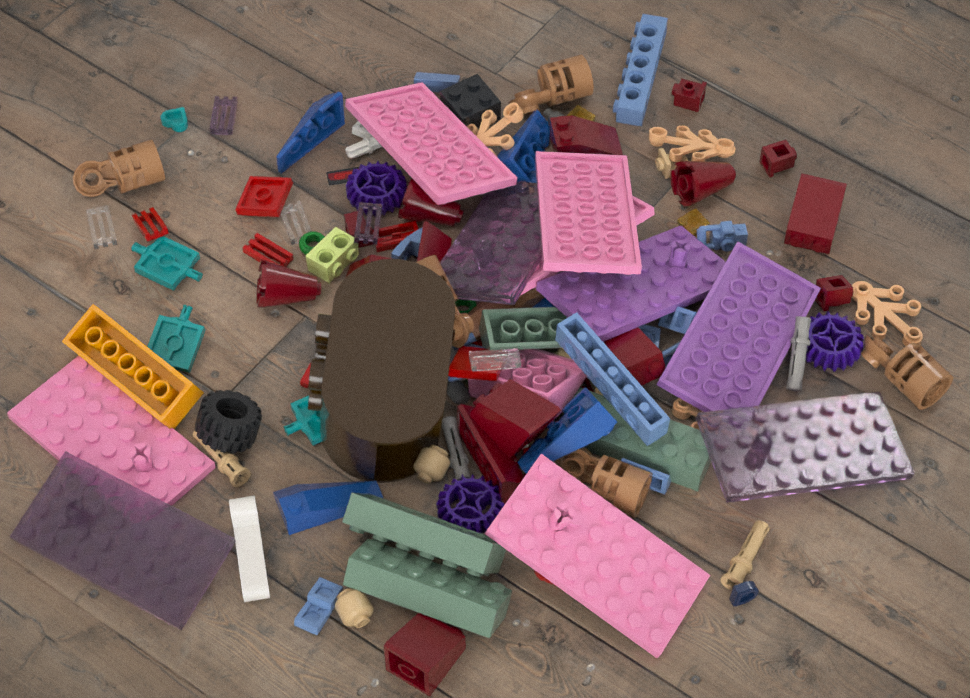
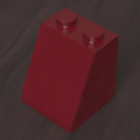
(815, 213)
(638, 355)
(513, 415)
(423, 652)

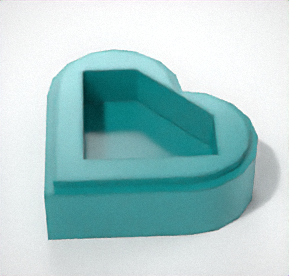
(175, 119)

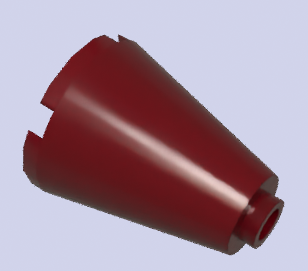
(700, 179)
(421, 208)
(284, 285)

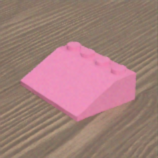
(542, 373)

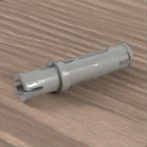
(798, 354)
(450, 429)

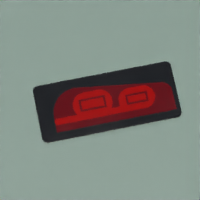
(339, 176)

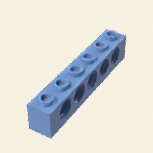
(641, 70)
(612, 379)

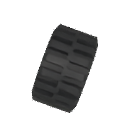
(228, 421)

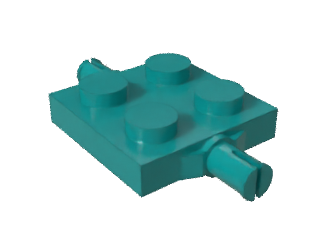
(166, 262)
(177, 340)
(306, 421)

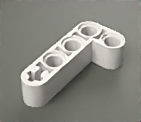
(249, 548)

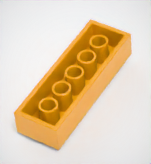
(133, 367)

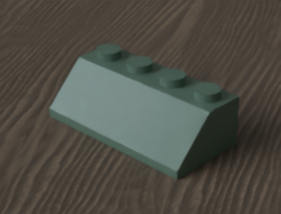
(520, 328)

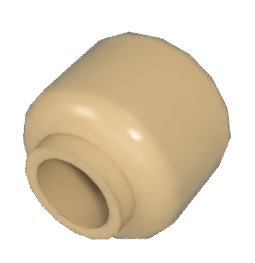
(432, 464)
(353, 608)

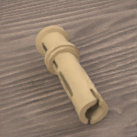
(227, 464)
(742, 563)

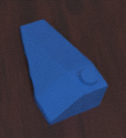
(316, 125)
(530, 138)
(580, 425)
(318, 503)

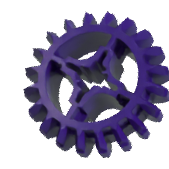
(373, 185)
(834, 342)
(474, 494)

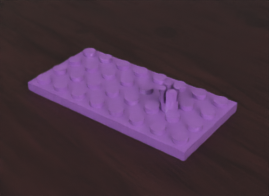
(673, 275)
(738, 334)

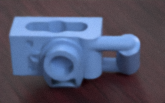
(723, 235)

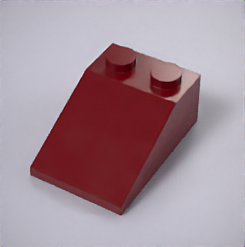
(583, 136)

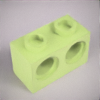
(332, 255)

